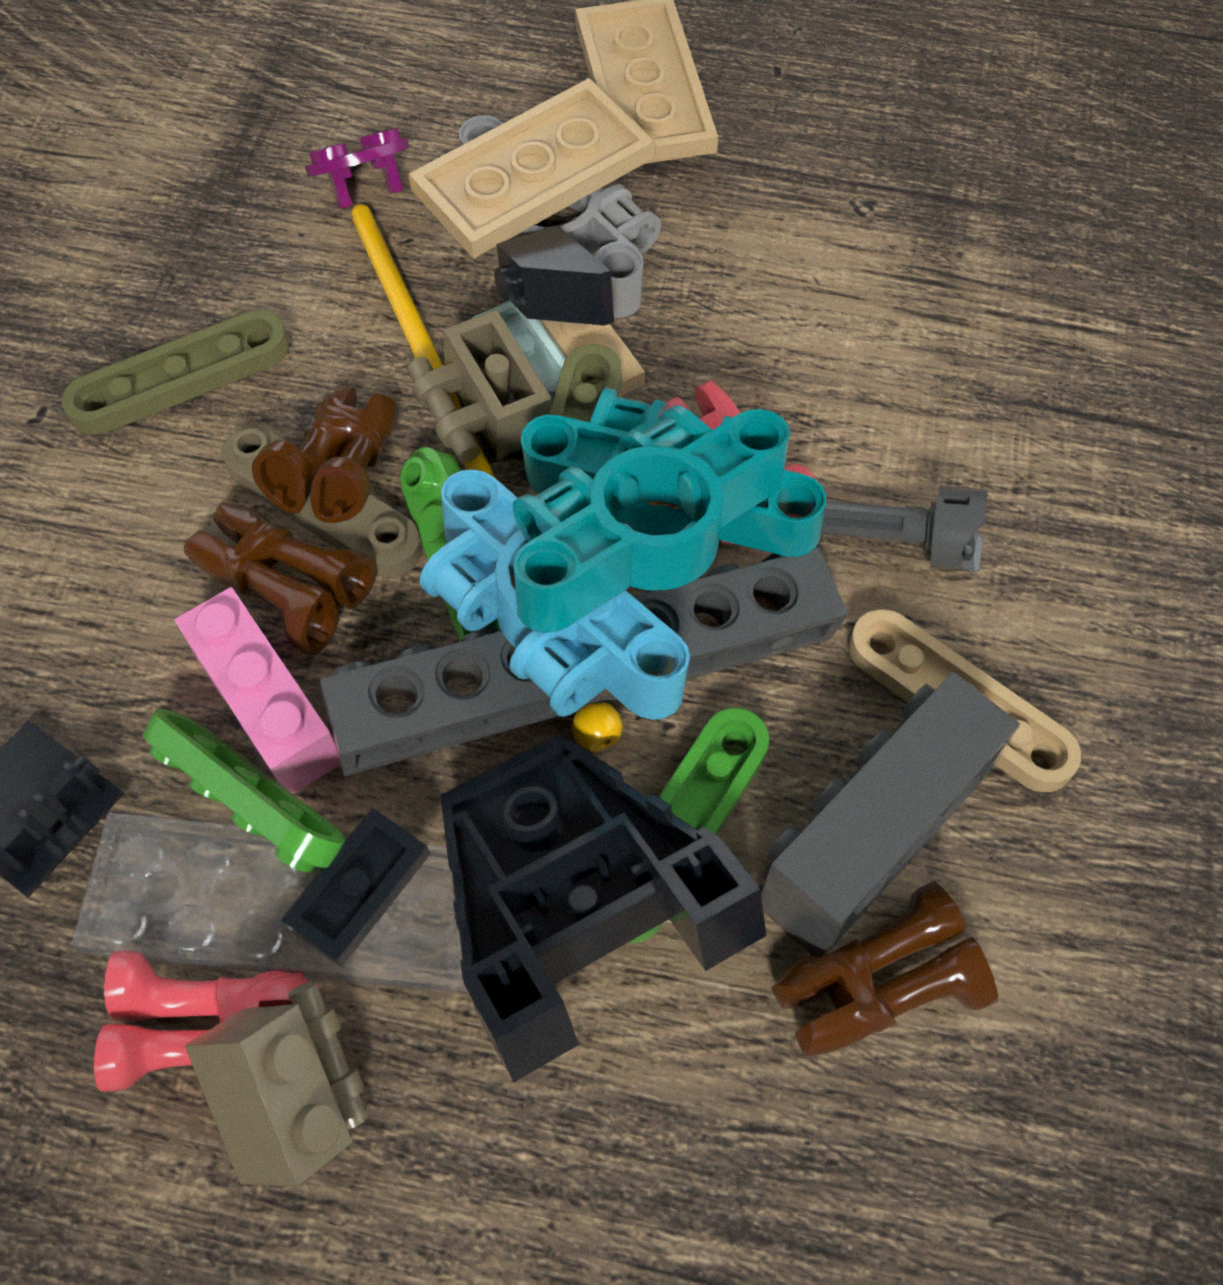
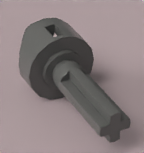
(946, 528)

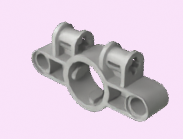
(602, 229)

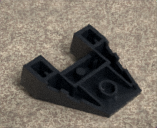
(565, 867)

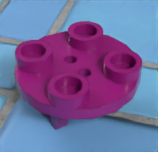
(376, 148)

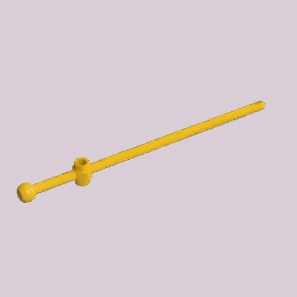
(595, 724)

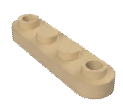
(922, 659)

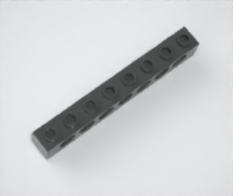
(371, 737)

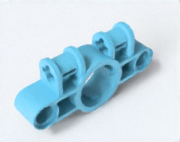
(599, 652)

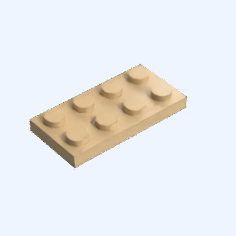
(646, 68)
(531, 167)

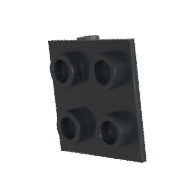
(45, 805)

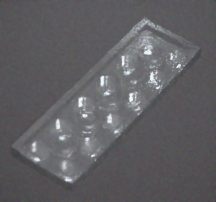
(220, 899)

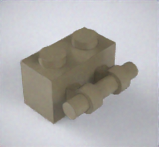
(492, 382)
(280, 1088)

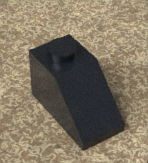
(554, 279)

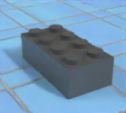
(884, 814)

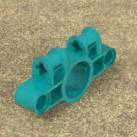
(595, 442)
(586, 557)

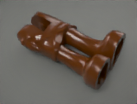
(330, 459)
(308, 610)
(867, 1009)

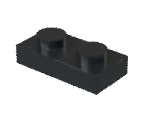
(356, 887)

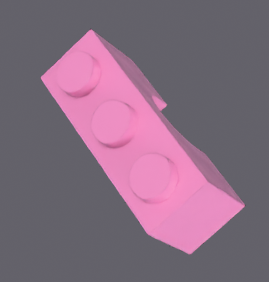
(259, 691)

